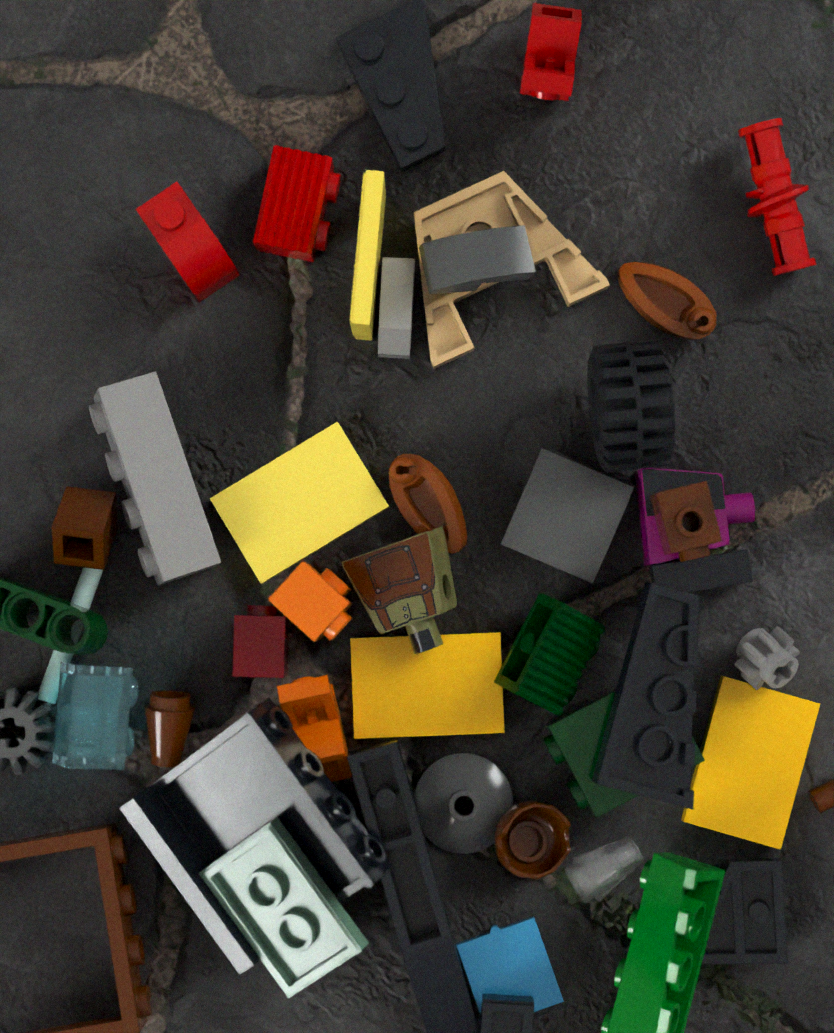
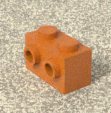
(314, 601)

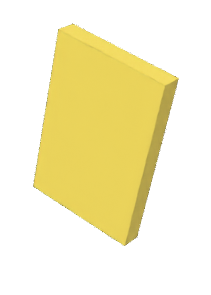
(368, 255)
(299, 502)

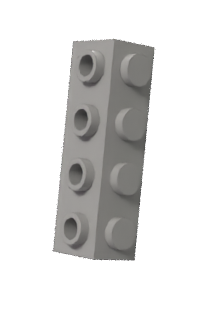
(155, 479)

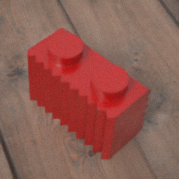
(295, 204)

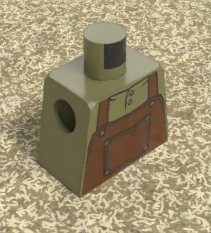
(406, 586)

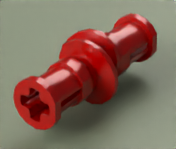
(777, 196)

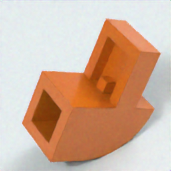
(317, 722)

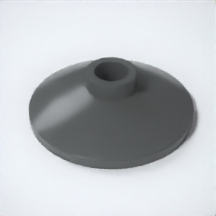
(455, 777)

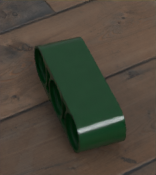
(53, 622)

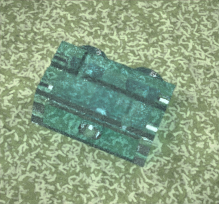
(94, 716)

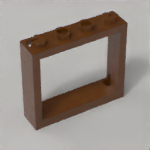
(119, 905)

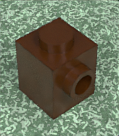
(686, 520)
(84, 528)

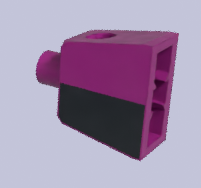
(728, 508)

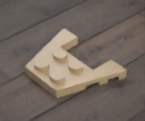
(491, 205)

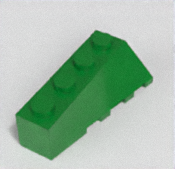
(665, 946)

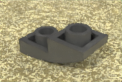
(476, 258)

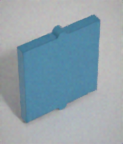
(510, 963)

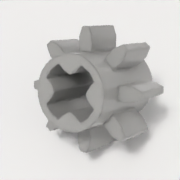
(767, 658)

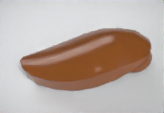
(667, 300)
(427, 499)

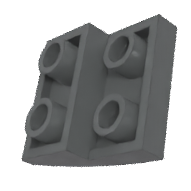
(567, 514)

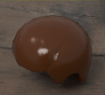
(532, 839)

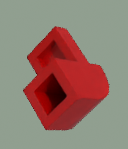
(551, 52)
(188, 241)

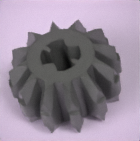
(35, 731)

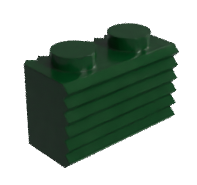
(550, 654)

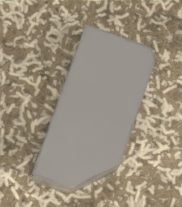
(396, 307)

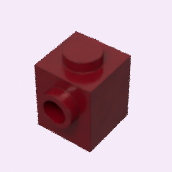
(260, 643)

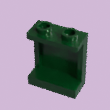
(577, 742)

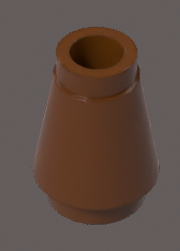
(168, 726)

